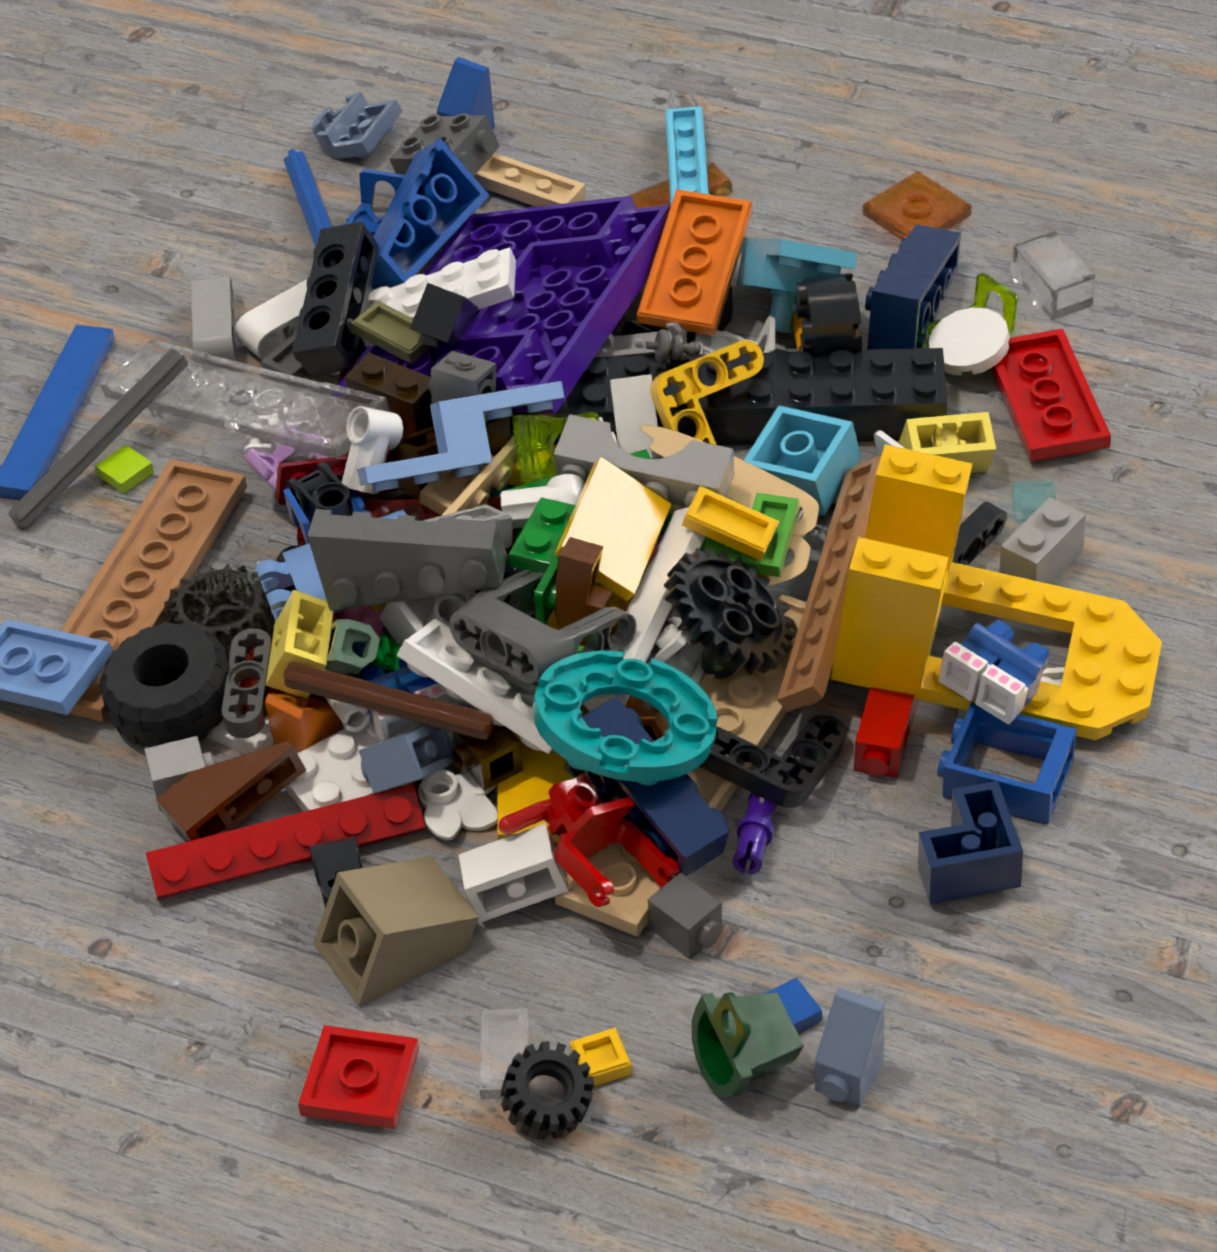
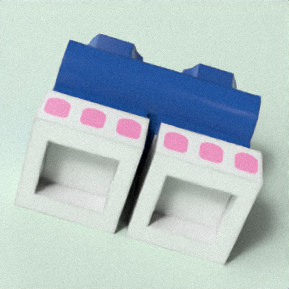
(994, 670)

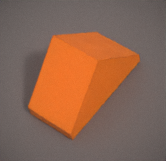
(300, 720)

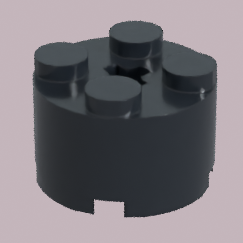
(829, 313)

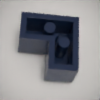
(976, 852)

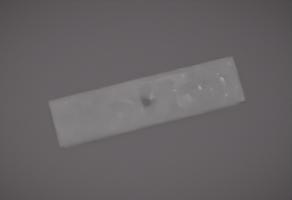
(249, 400)

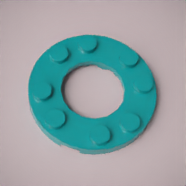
(593, 673)

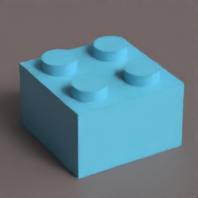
(807, 452)

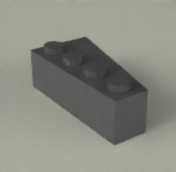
(402, 558)

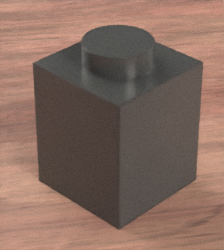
(685, 916)

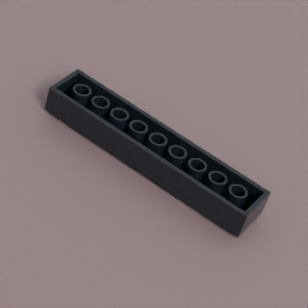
(858, 386)

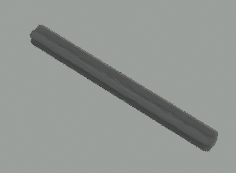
(97, 439)

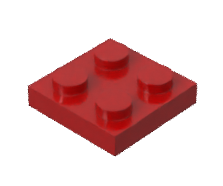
(359, 1077)

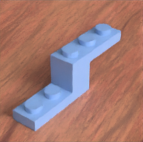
(461, 435)

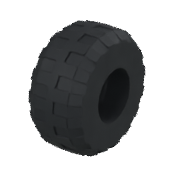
(165, 684)

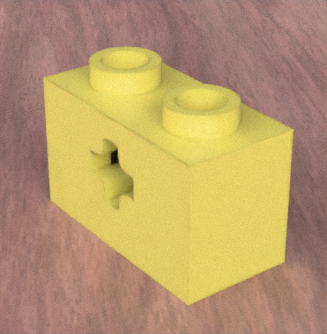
(954, 437)
(299, 636)

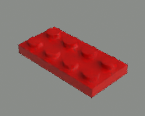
(1049, 397)

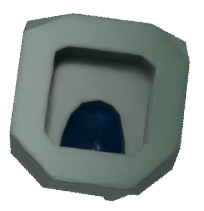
(351, 647)

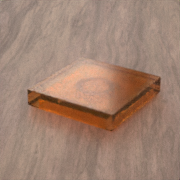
(915, 202)

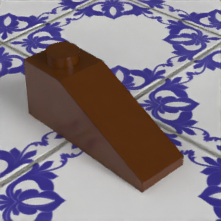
(229, 791)

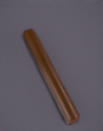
(389, 700)

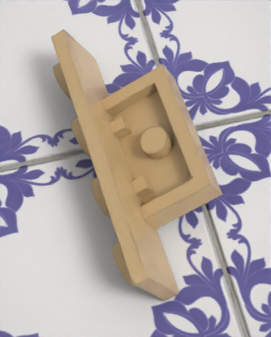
(470, 491)

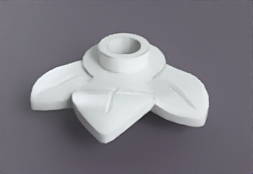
(455, 803)

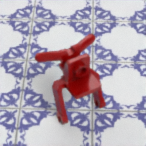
(585, 829)

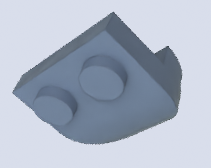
(355, 127)

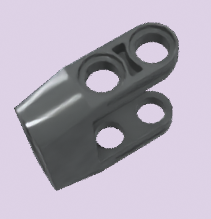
(522, 645)

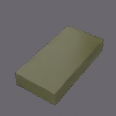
(389, 331)

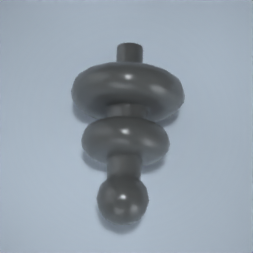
(676, 347)

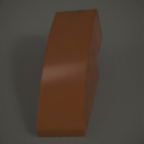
(576, 583)

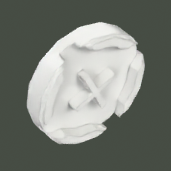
(971, 340)

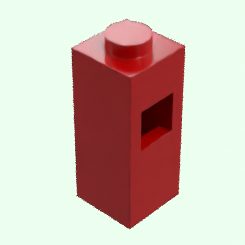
(884, 732)

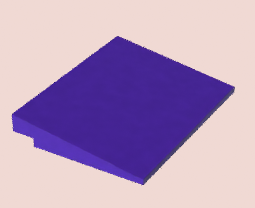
(572, 286)

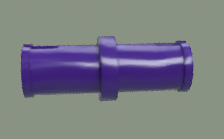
(754, 834)

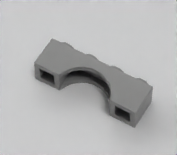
(672, 477)

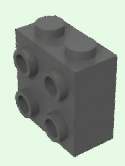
(465, 135)

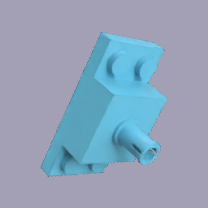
(782, 263)

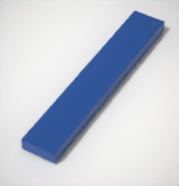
(54, 409)

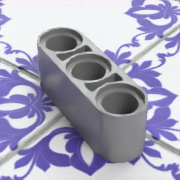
(214, 317)

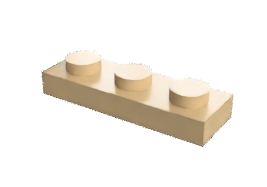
(528, 182)

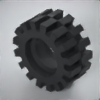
(552, 1064)

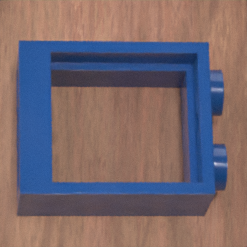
(1024, 736)

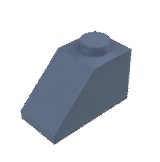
(406, 757)
(850, 1048)

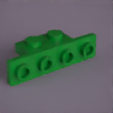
(536, 550)

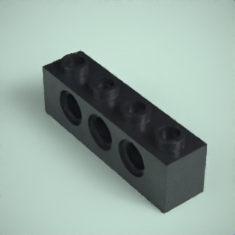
(334, 298)

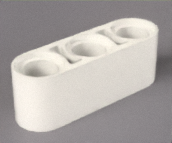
(272, 321)

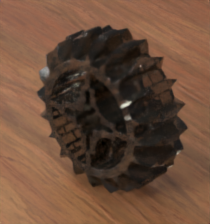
(221, 603)

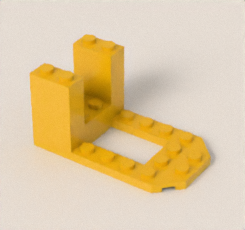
(907, 574)

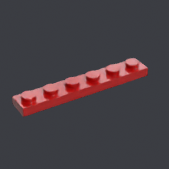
(282, 841)

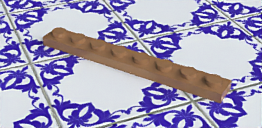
(818, 631)

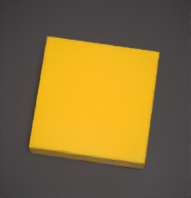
(604, 1056)

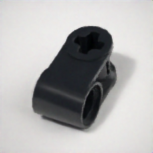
(321, 491)
(332, 858)

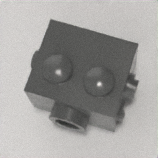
(461, 377)

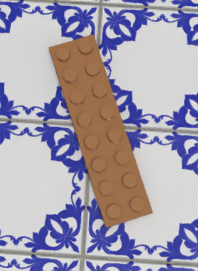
(150, 558)

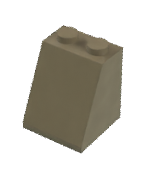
(392, 926)

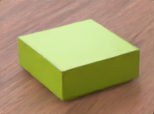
(124, 469)

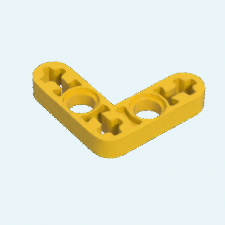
(692, 389)

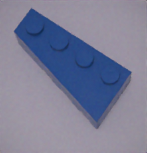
(424, 213)

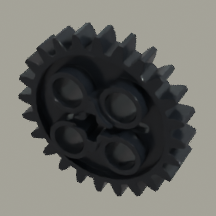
(729, 610)

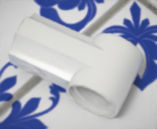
(371, 436)
(522, 502)

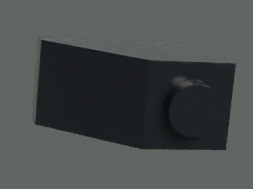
(442, 317)

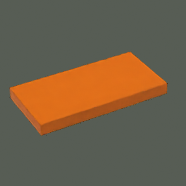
(695, 262)

